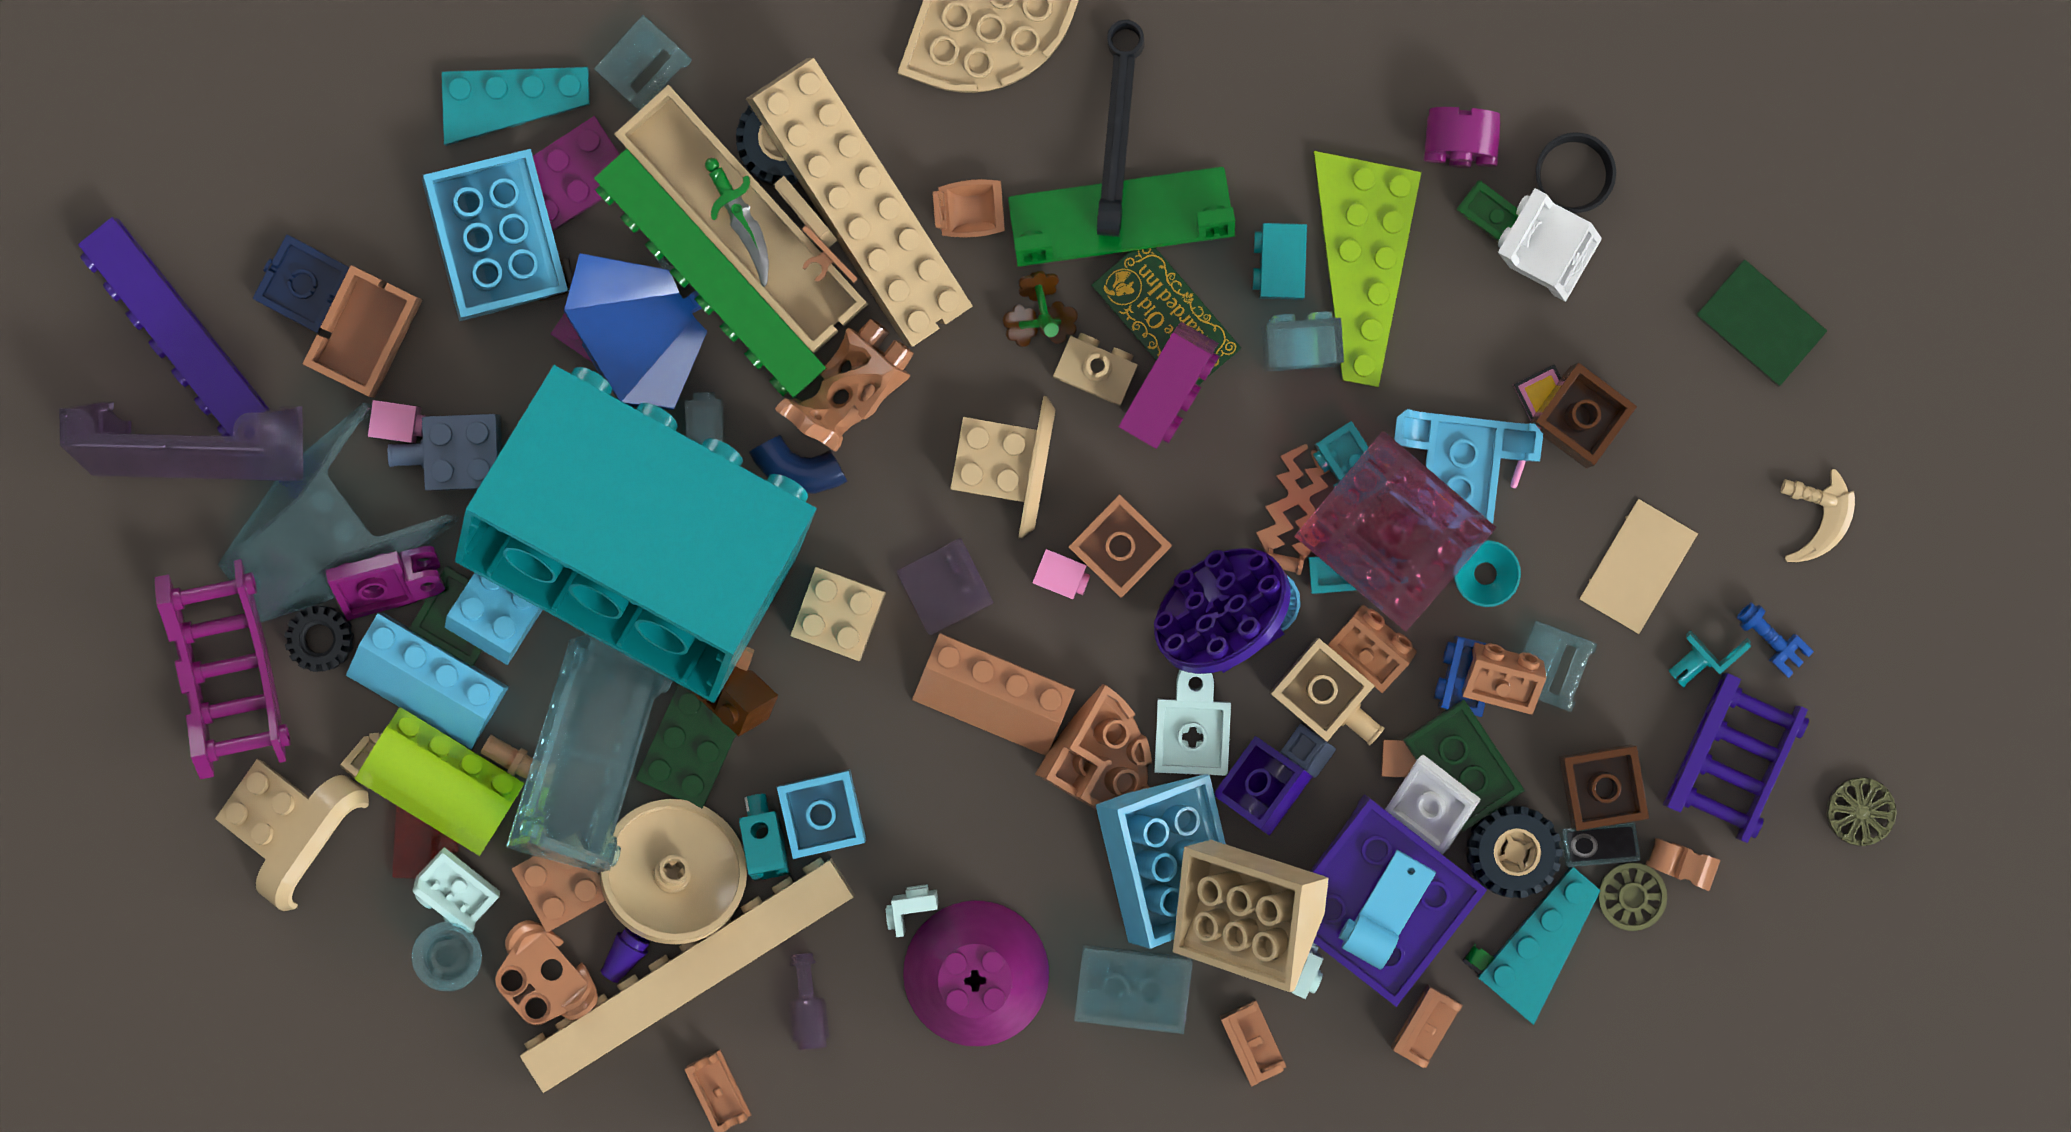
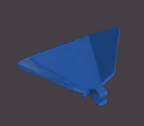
(635, 328)

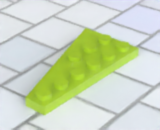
(1366, 237)

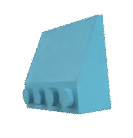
(494, 234)
(1146, 846)

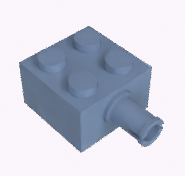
(453, 450)

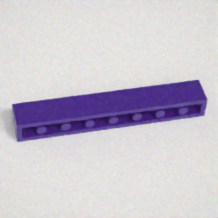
(171, 324)

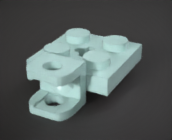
(1192, 709)

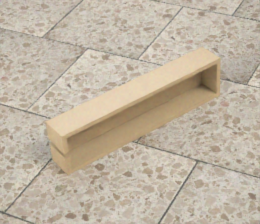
(674, 150)
(859, 202)

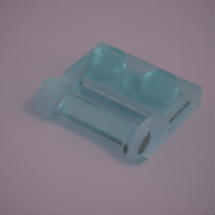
(634, 54)
(1549, 645)

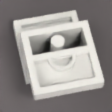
(1548, 244)

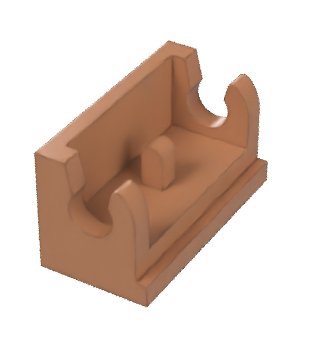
(1426, 1026)
(1253, 1042)
(717, 1091)

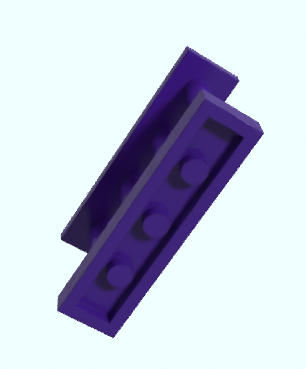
(1713, 728)

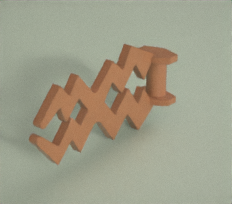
(1296, 496)

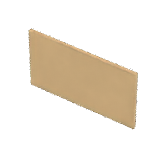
(1638, 566)

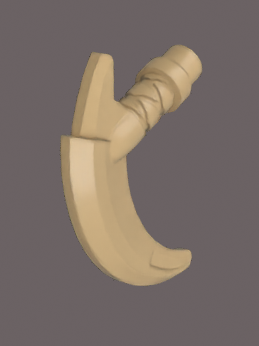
(1837, 514)

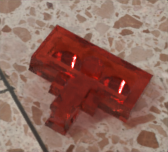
(416, 845)

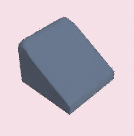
(1308, 750)

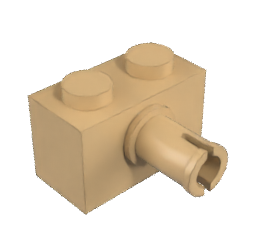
(1095, 369)

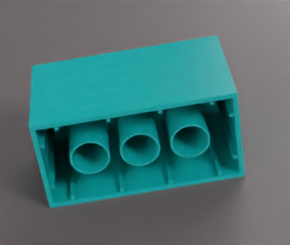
(634, 530)

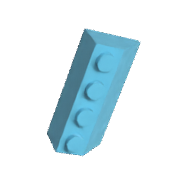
(426, 680)

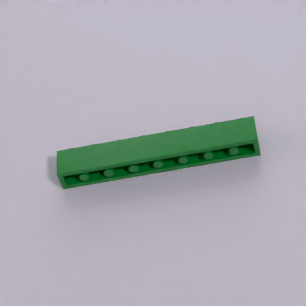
(709, 273)

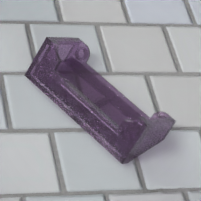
(262, 447)

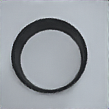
(1604, 153)

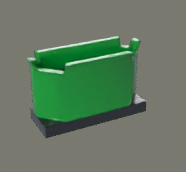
(1477, 959)

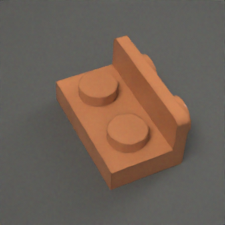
(1373, 648)
(1505, 678)

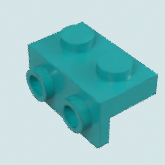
(1340, 451)

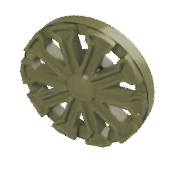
(1861, 811)
(1632, 896)

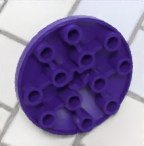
(1222, 611)

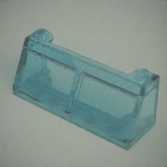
(585, 757)

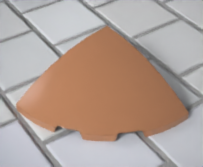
(1099, 752)

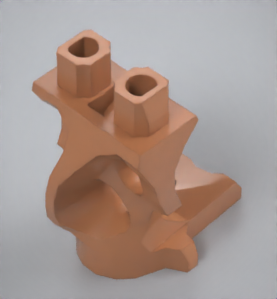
(868, 382)

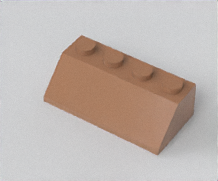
(993, 694)

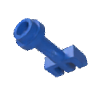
(1752, 616)

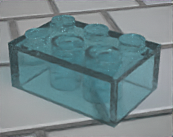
(1302, 343)
(1133, 989)

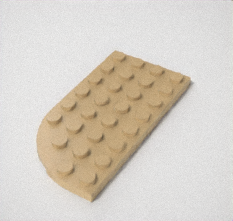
(983, 42)

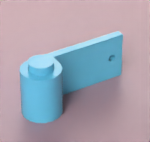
(1387, 910)

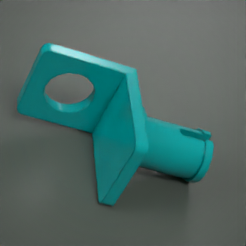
(1701, 657)

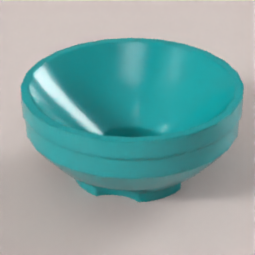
(1506, 580)

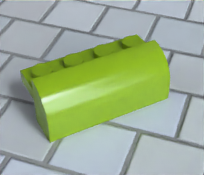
(439, 781)

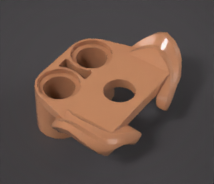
(527, 950)

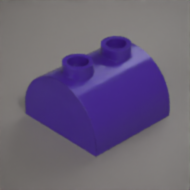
(1262, 785)

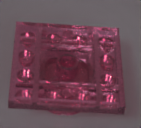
(1395, 531)

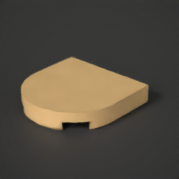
(804, 211)

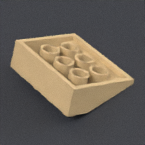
(1247, 913)

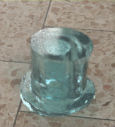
(446, 956)

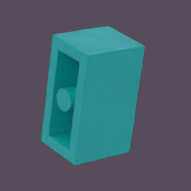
(1281, 261)

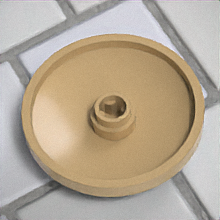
(675, 872)

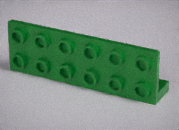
(1154, 214)

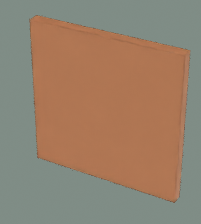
(826, 258)

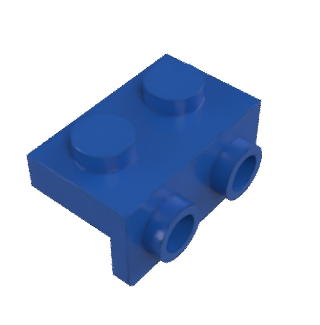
(1459, 659)

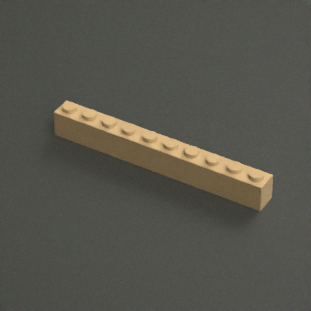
(687, 974)

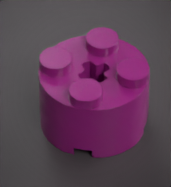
(1462, 137)

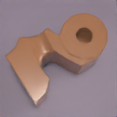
(1683, 863)

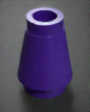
(624, 954)

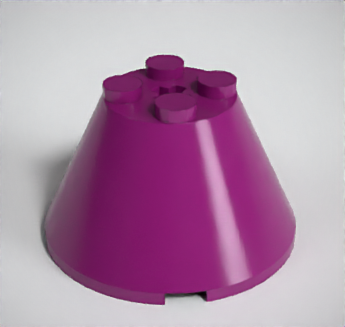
(983, 939)

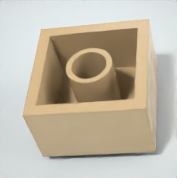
(838, 614)

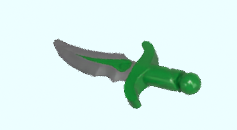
(740, 217)

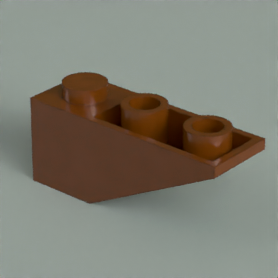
(743, 701)

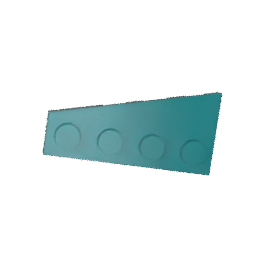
(508, 98)
(1539, 947)

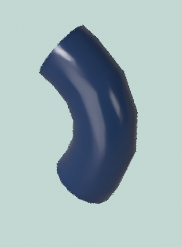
(813, 473)

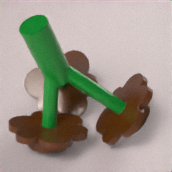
(1053, 321)

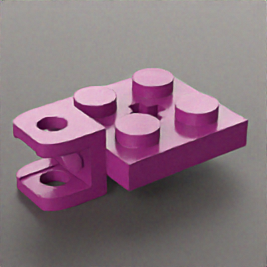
(385, 581)

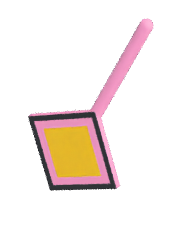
(1533, 393)

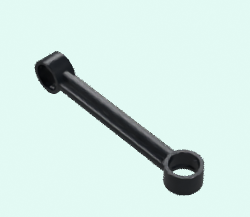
(1117, 131)

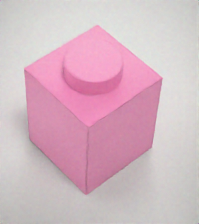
(395, 422)
(1061, 575)

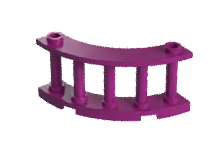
(192, 673)

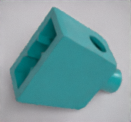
(766, 856)

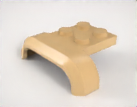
(287, 825)

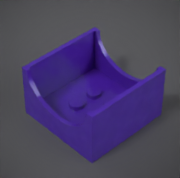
(1354, 868)

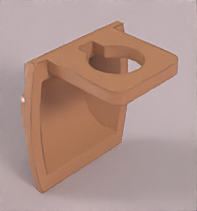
(969, 208)

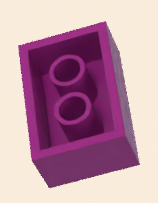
(1170, 386)

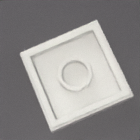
(1432, 804)

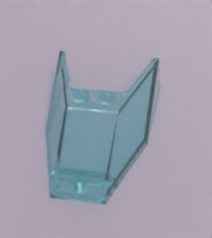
(312, 528)

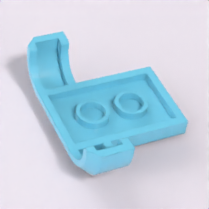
(1468, 451)

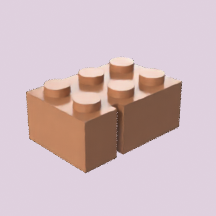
(365, 331)

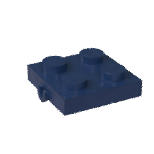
(301, 283)

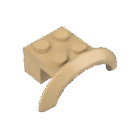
(1005, 461)

